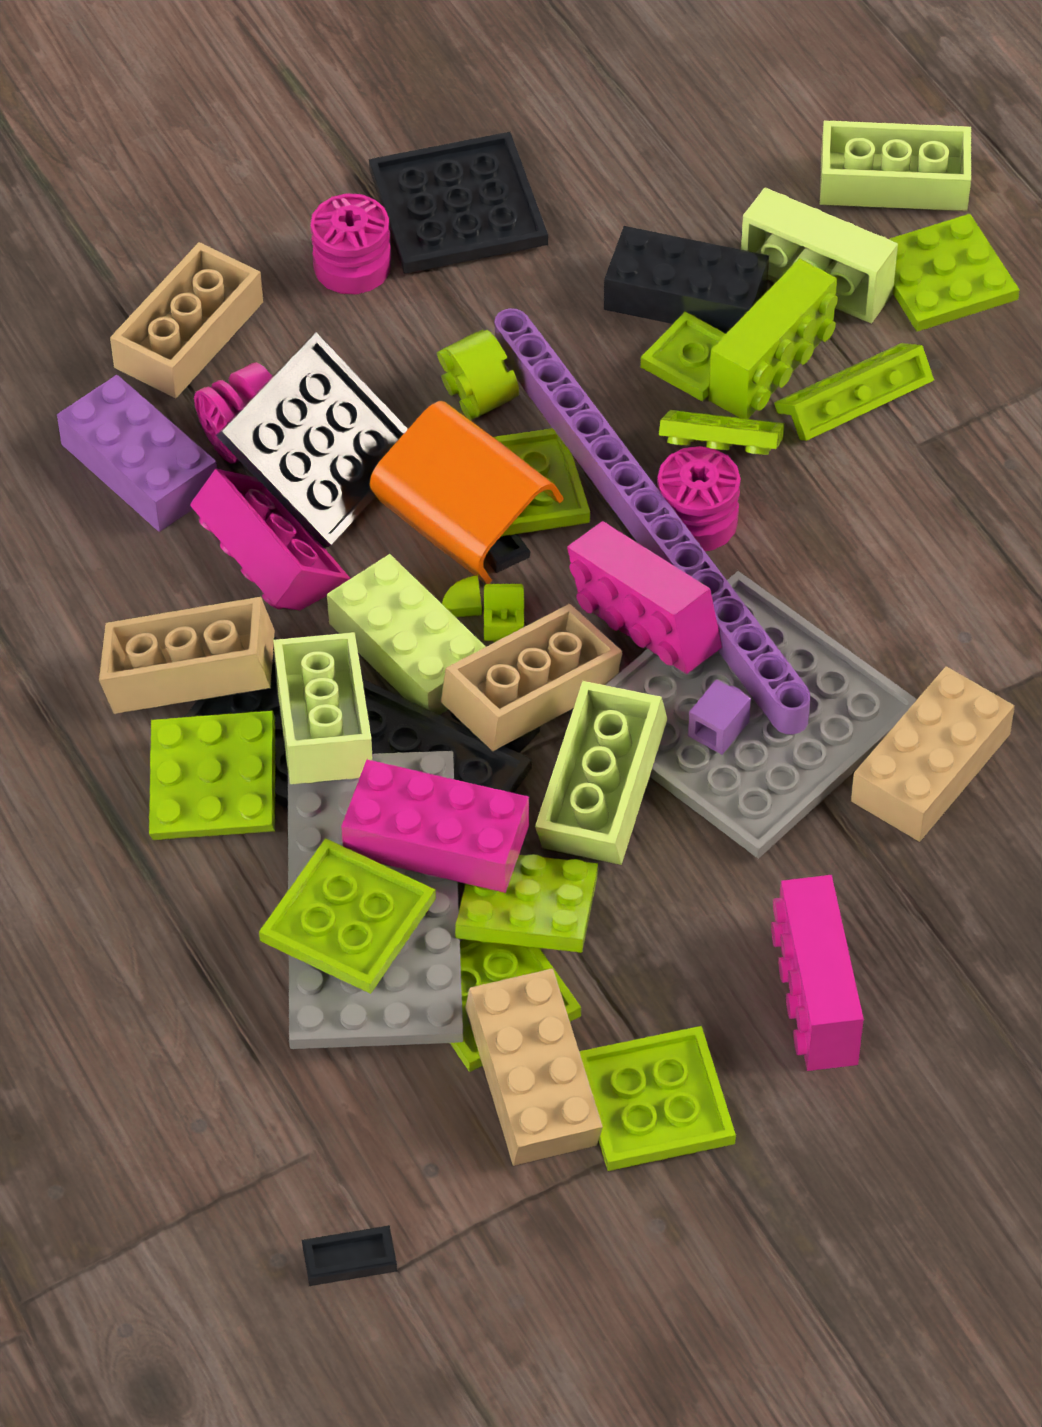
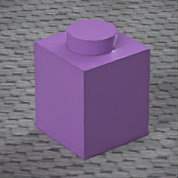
(719, 716)

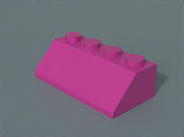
(266, 541)

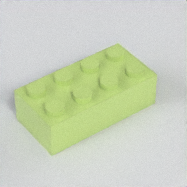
(895, 165)
(853, 255)
(401, 630)
(322, 707)
(601, 772)

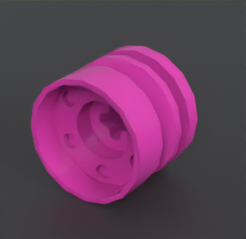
(351, 243)
(223, 401)
(703, 492)

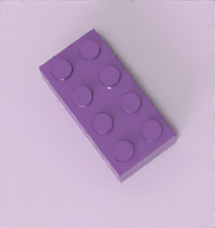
(136, 451)

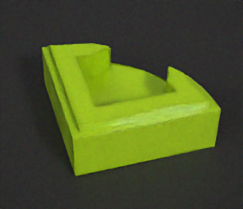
(464, 598)

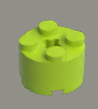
(478, 374)

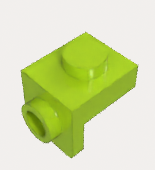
(503, 610)

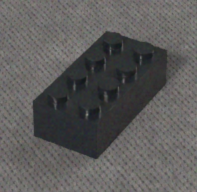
(670, 275)

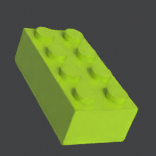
(772, 339)

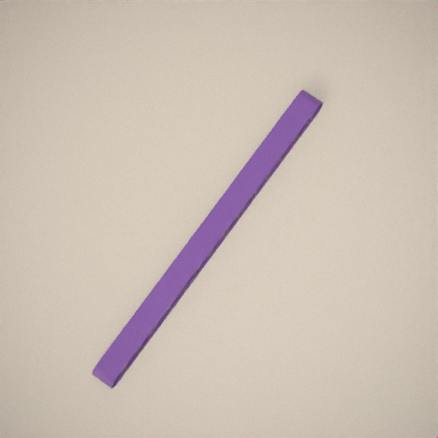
(650, 517)

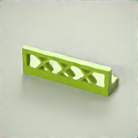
(856, 390)

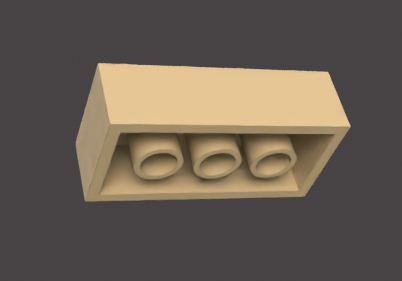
(187, 320)
(187, 655)
(528, 676)
(932, 753)
(533, 1067)

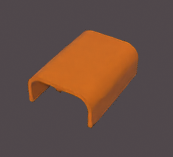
(456, 485)

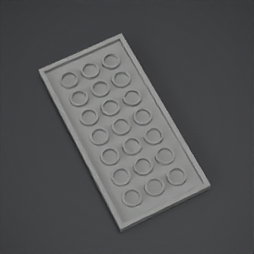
(422, 987)

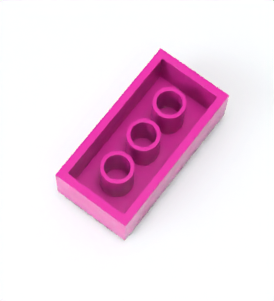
(644, 597)
(436, 825)
(818, 973)

